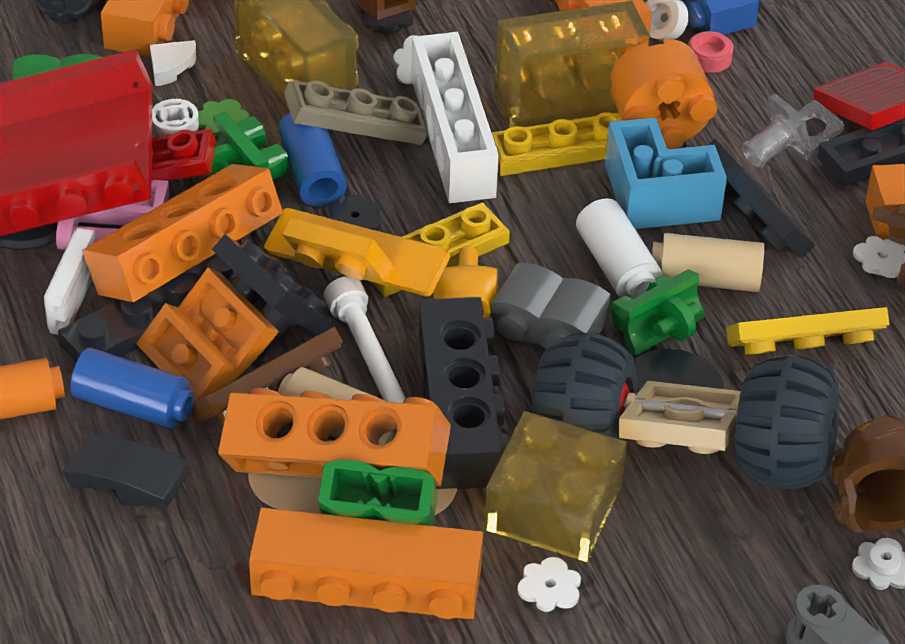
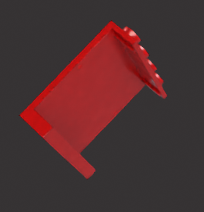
(75, 141)

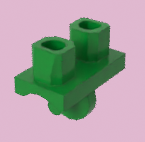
(240, 143)
(664, 311)

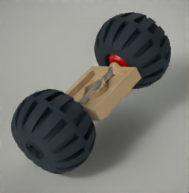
(780, 417)

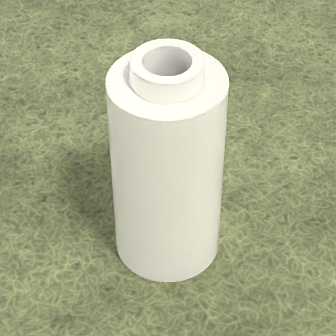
(617, 248)

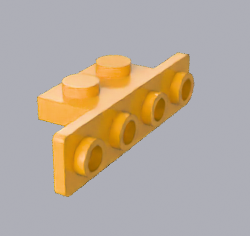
(357, 252)

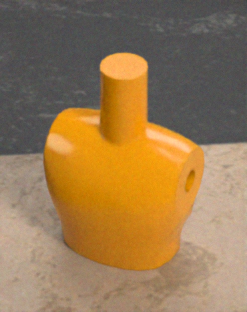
(469, 280)

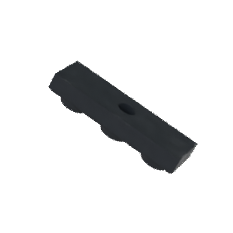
(757, 202)

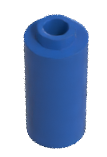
(312, 162)
(132, 388)

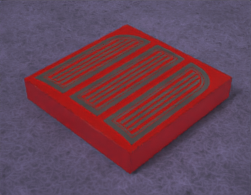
(867, 97)

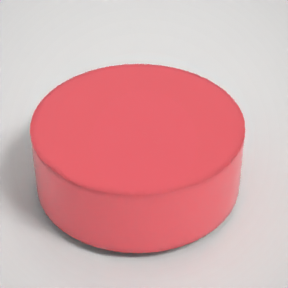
(712, 50)

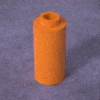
(29, 388)

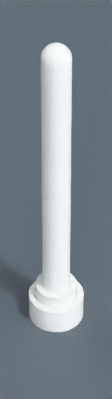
(349, 302)

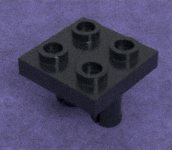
(268, 277)

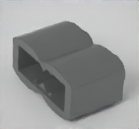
(544, 307)

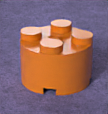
(664, 85)

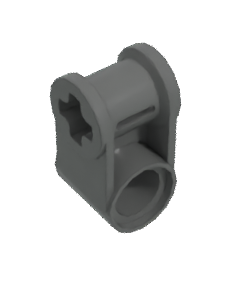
(840, 627)

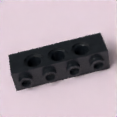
(461, 383)

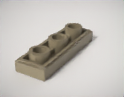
(355, 111)

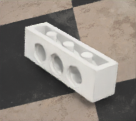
(454, 118)

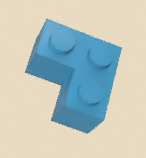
(661, 183)

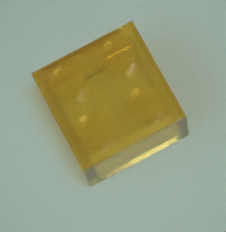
(554, 486)

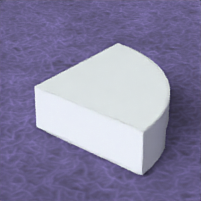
(171, 59)

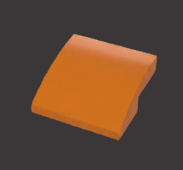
(208, 335)

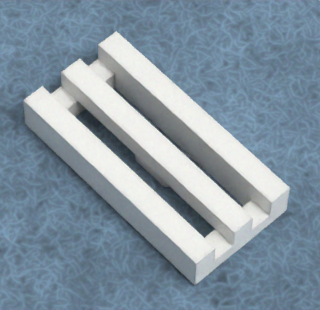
(68, 283)

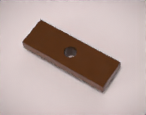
(310, 355)

